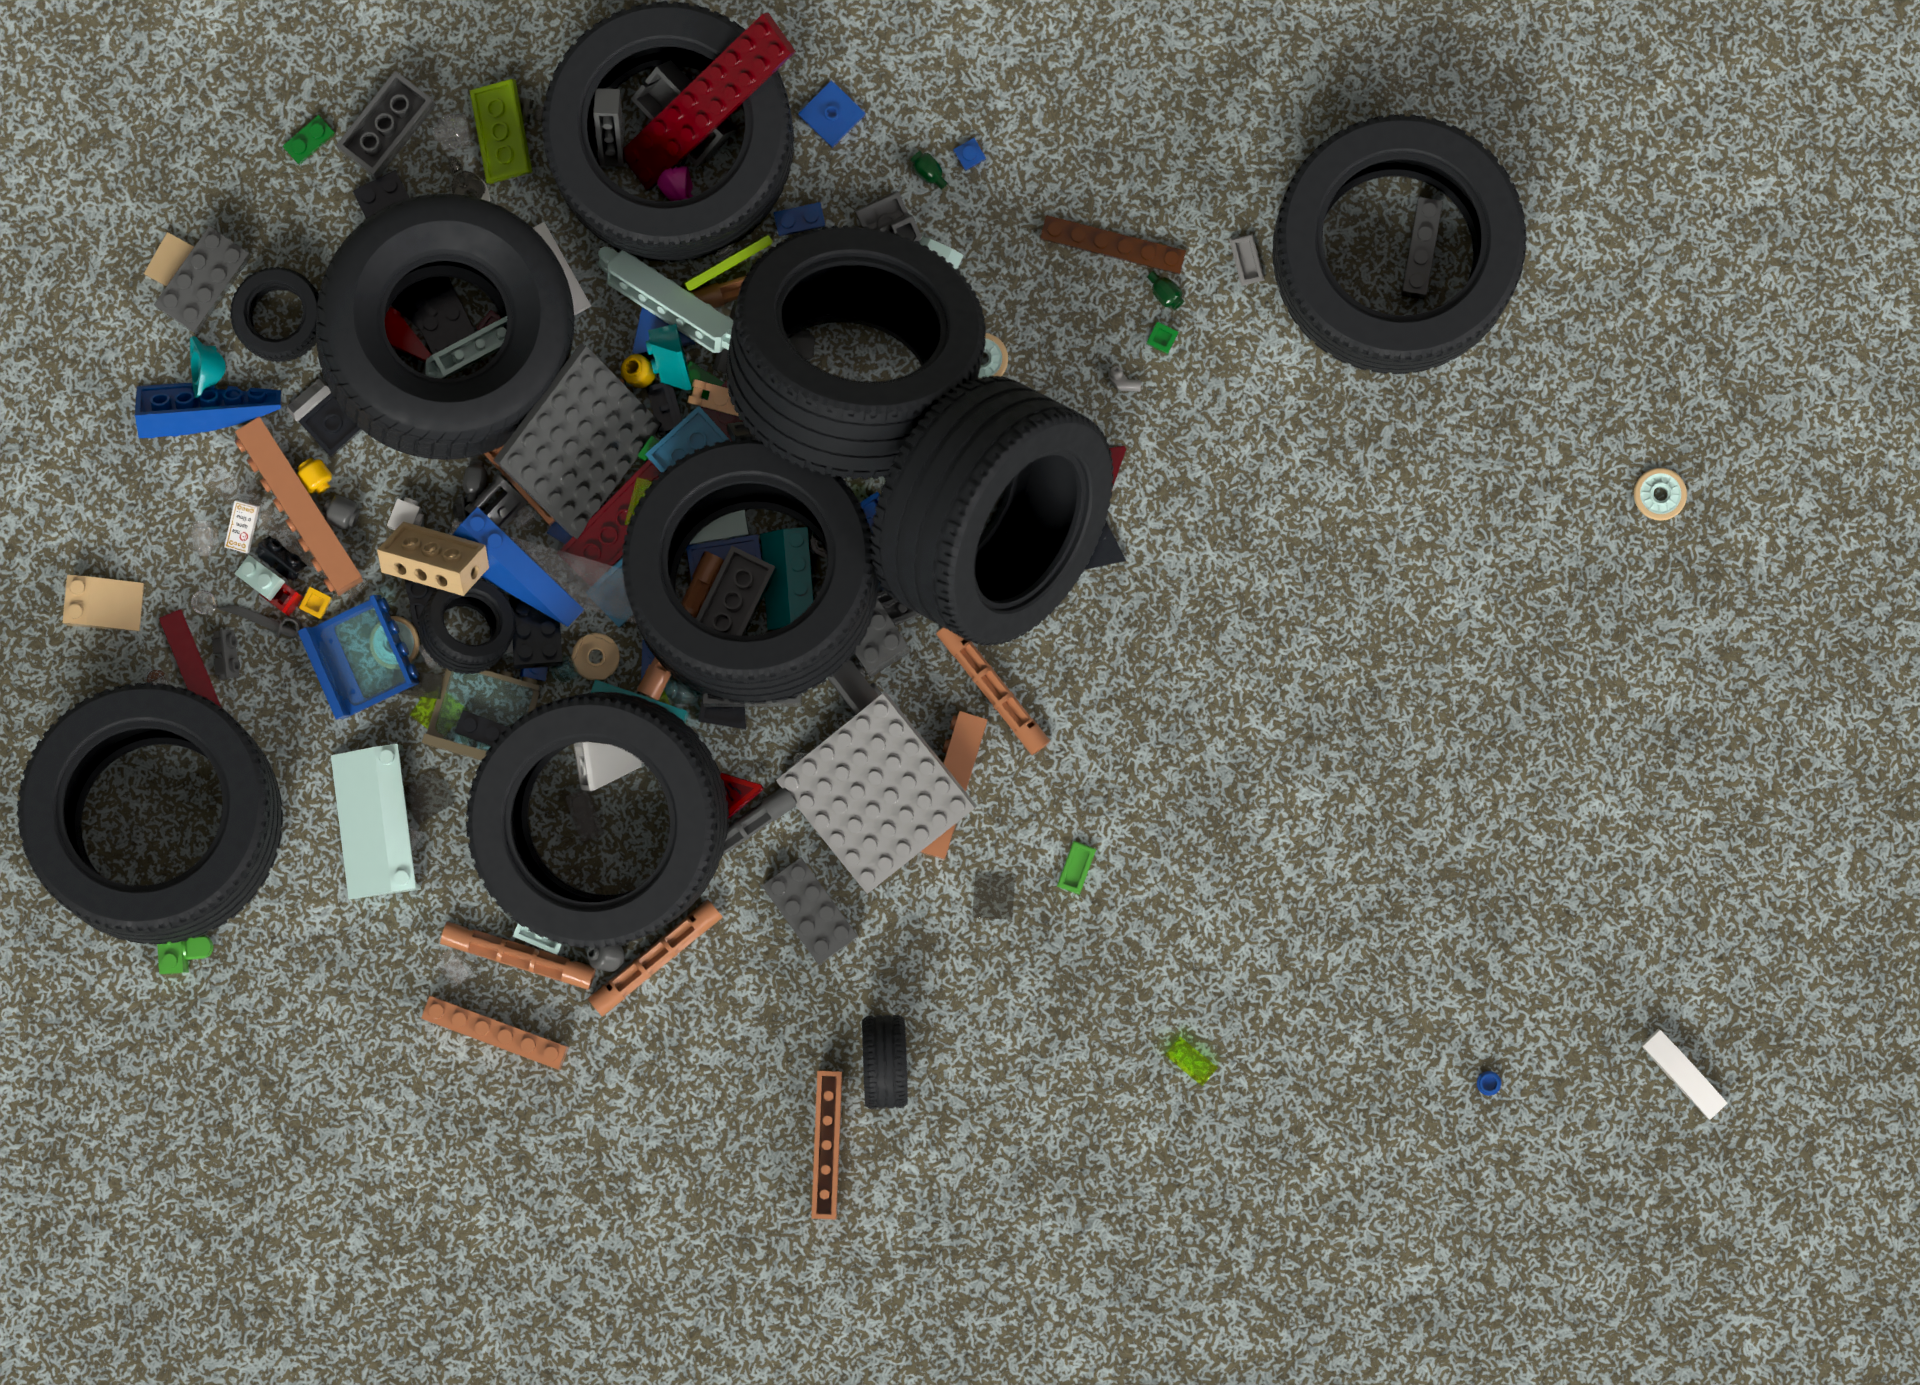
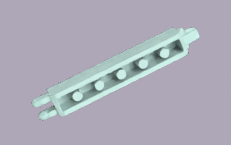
(666, 299)

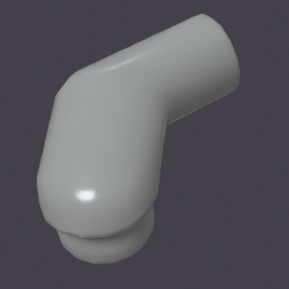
(1121, 382)

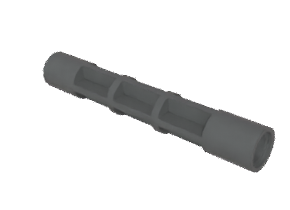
(757, 818)

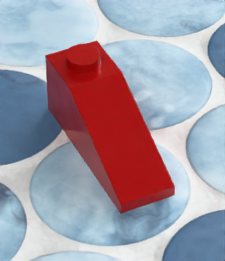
(402, 337)

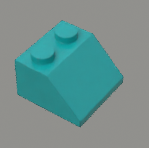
(669, 356)

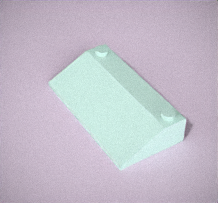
(373, 822)

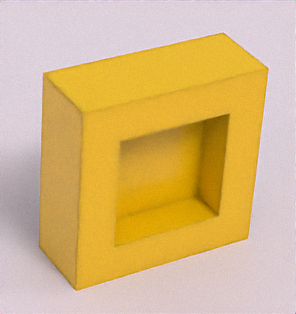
(315, 603)

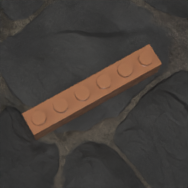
(959, 760)
(495, 1032)
(827, 1145)

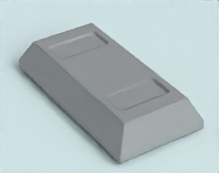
(1246, 260)
(308, 399)

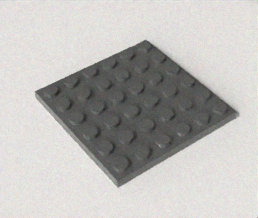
(578, 441)

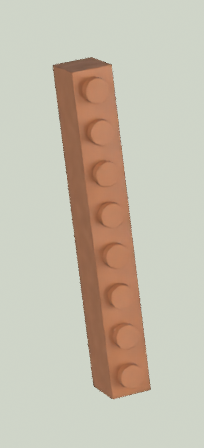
(298, 506)

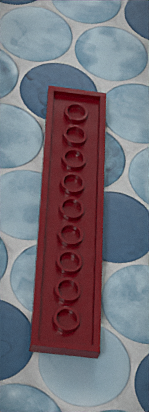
(708, 100)
(606, 530)

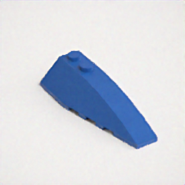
(176, 412)
(516, 571)

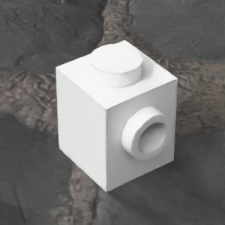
(407, 512)

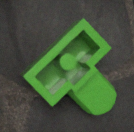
(174, 956)

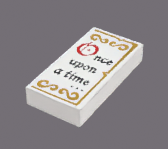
(242, 526)

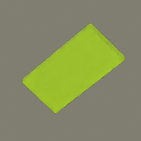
(500, 131)
(730, 261)

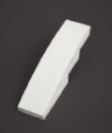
(579, 299)
(1684, 1074)

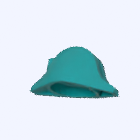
(206, 366)

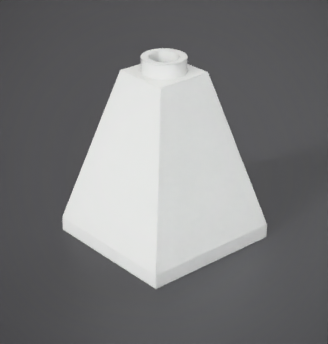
(602, 764)

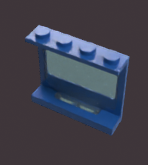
(359, 657)

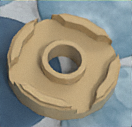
(610, 658)

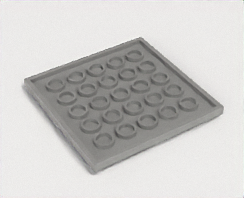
(876, 792)

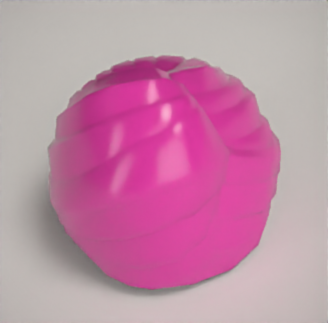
(676, 183)

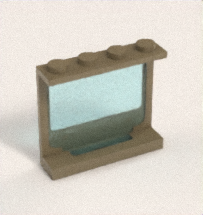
(484, 694)

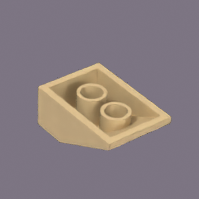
(103, 603)

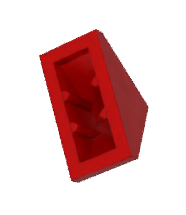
(286, 599)

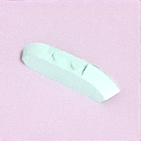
(467, 351)

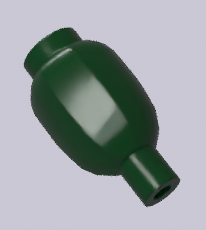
(928, 169)
(1166, 291)

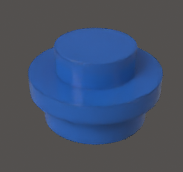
(1488, 1083)

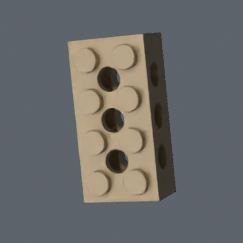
(433, 558)

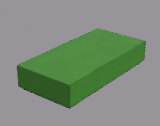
(1076, 867)

